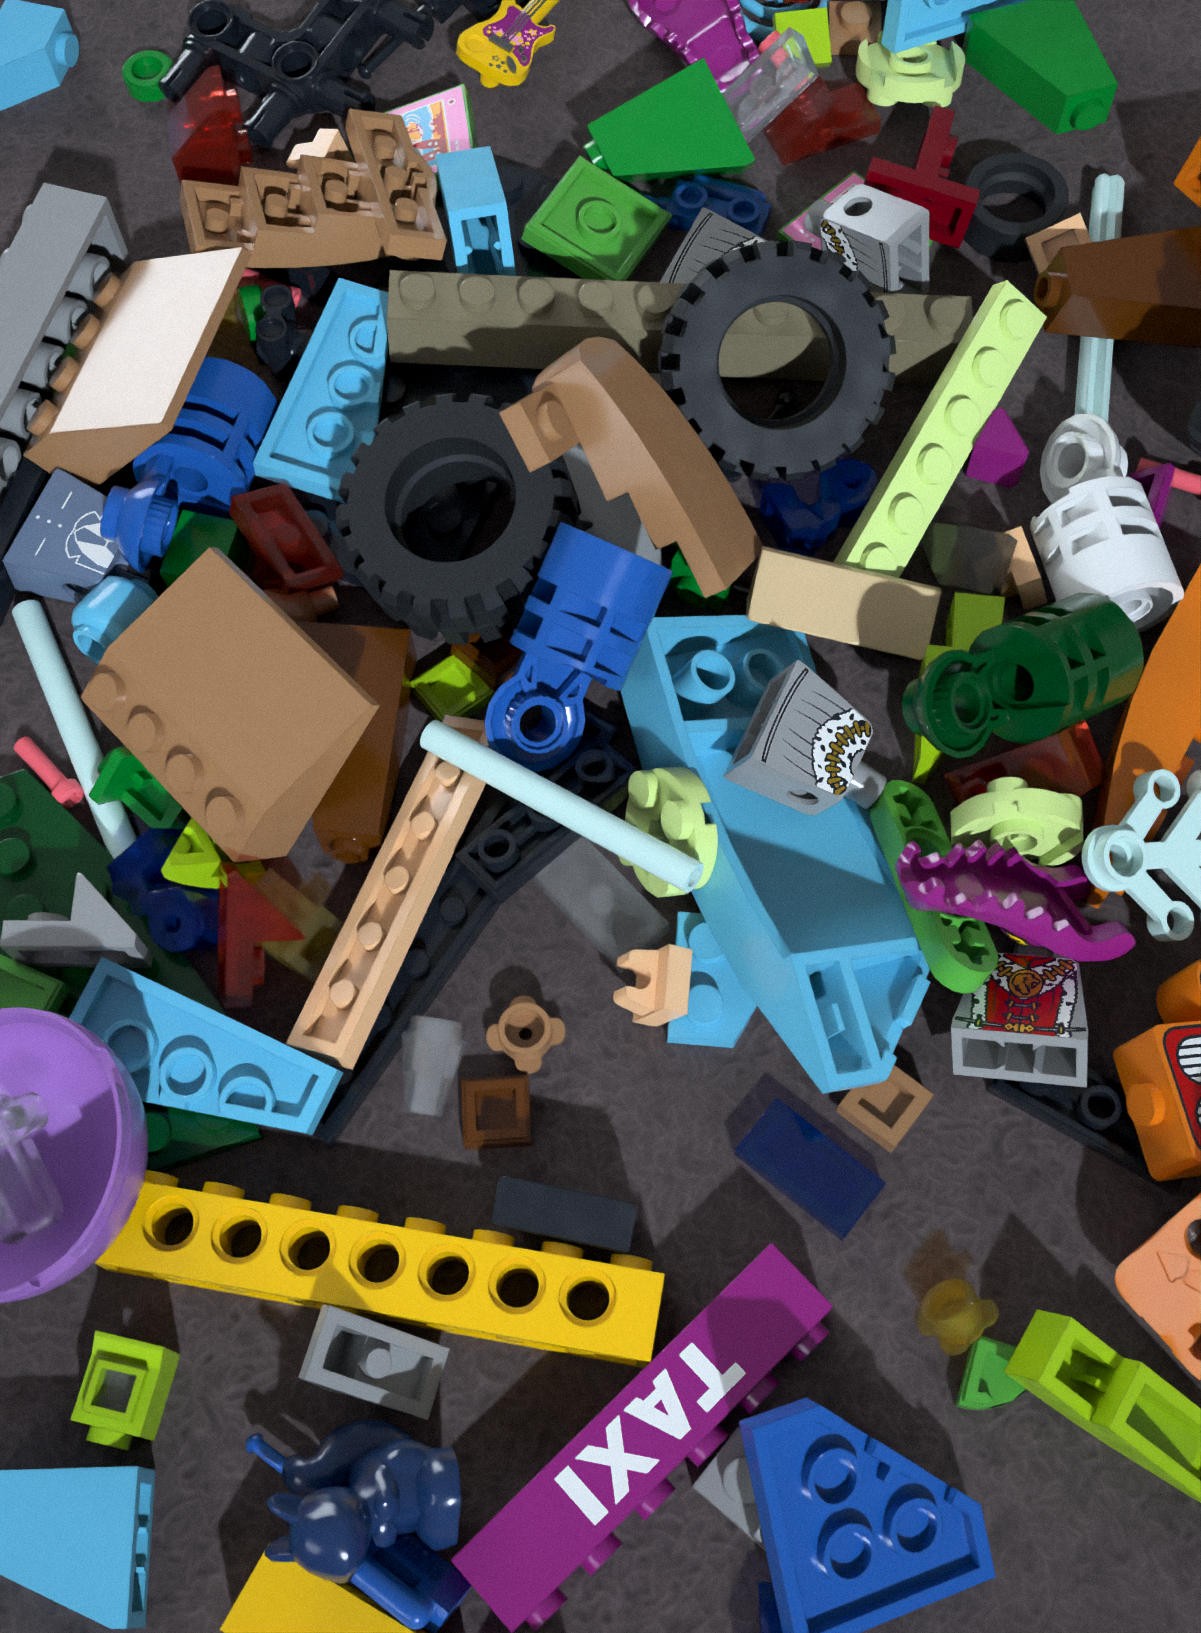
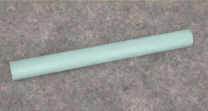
(71, 721)
(563, 806)

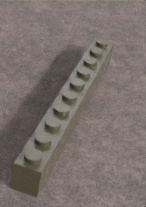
(542, 318)

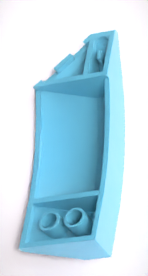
(791, 895)

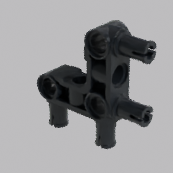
(293, 69)

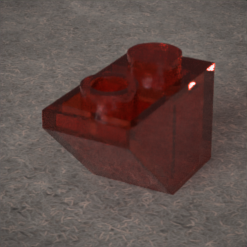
(205, 132)
(1058, 763)

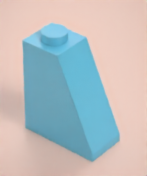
(475, 212)
(80, 1538)

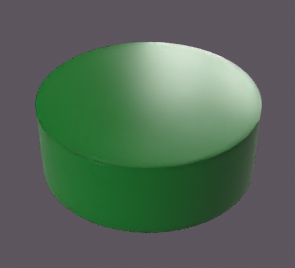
(144, 72)
(250, 309)

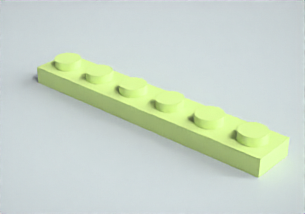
(943, 433)

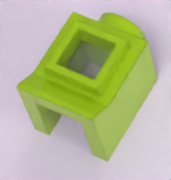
(124, 1390)

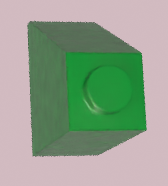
(1043, 62)
(670, 132)

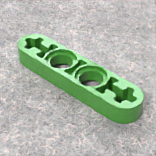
(953, 945)

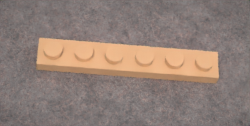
(389, 908)

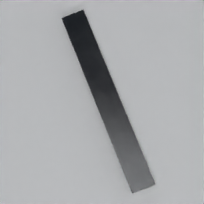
(442, 941)

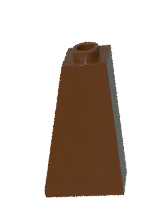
(1126, 289)
(361, 799)

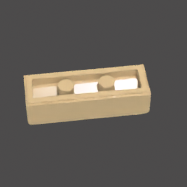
(842, 603)

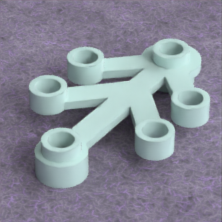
(1175, 854)

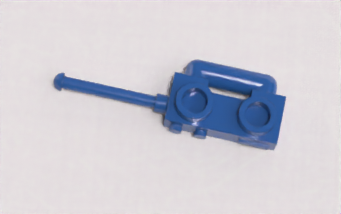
(730, 200)
(401, 1578)

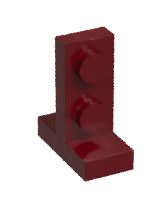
(927, 183)

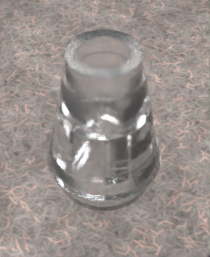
(430, 1063)

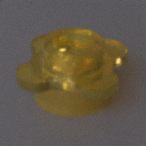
(955, 1315)

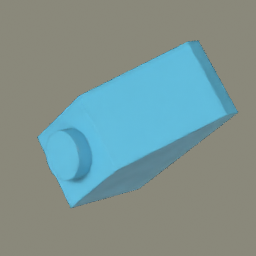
(34, 50)

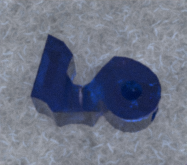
(838, 502)
(178, 916)

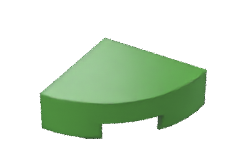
(984, 1377)

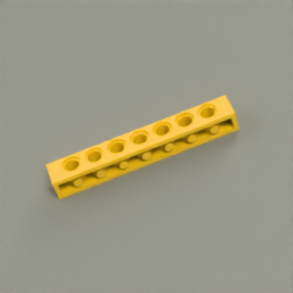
(272, 1271)

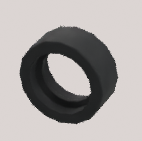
(1018, 175)

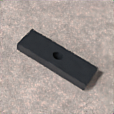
(526, 840)
(1068, 1112)

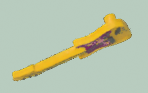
(506, 42)

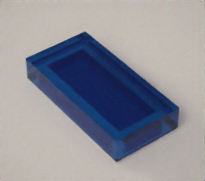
(809, 1168)

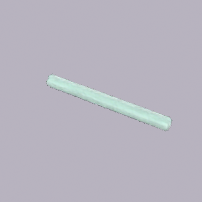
(1097, 353)

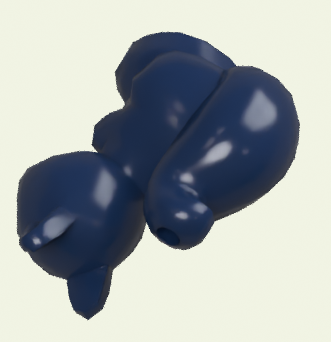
(363, 1485)

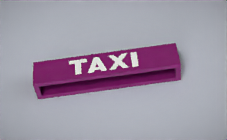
(640, 1438)

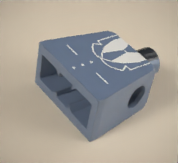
(62, 547)

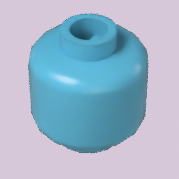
(108, 613)

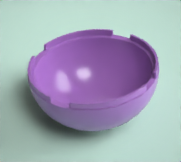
(89, 1145)

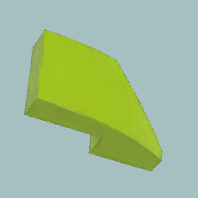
(197, 860)

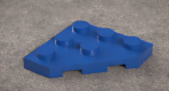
(855, 1524)

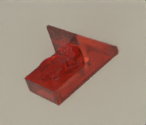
(821, 121)
(284, 540)
(245, 918)

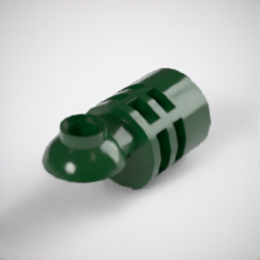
(1028, 677)

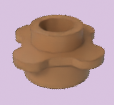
(525, 1015)

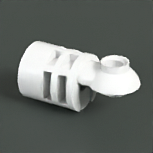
(1101, 525)

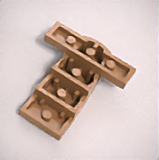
(329, 208)
(639, 447)

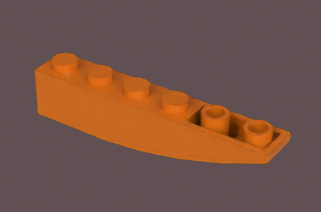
(1157, 720)

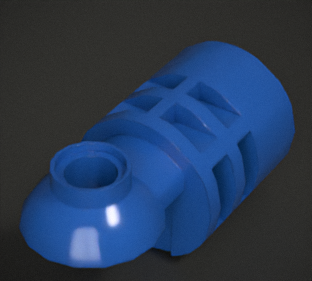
(193, 465)
(575, 627)

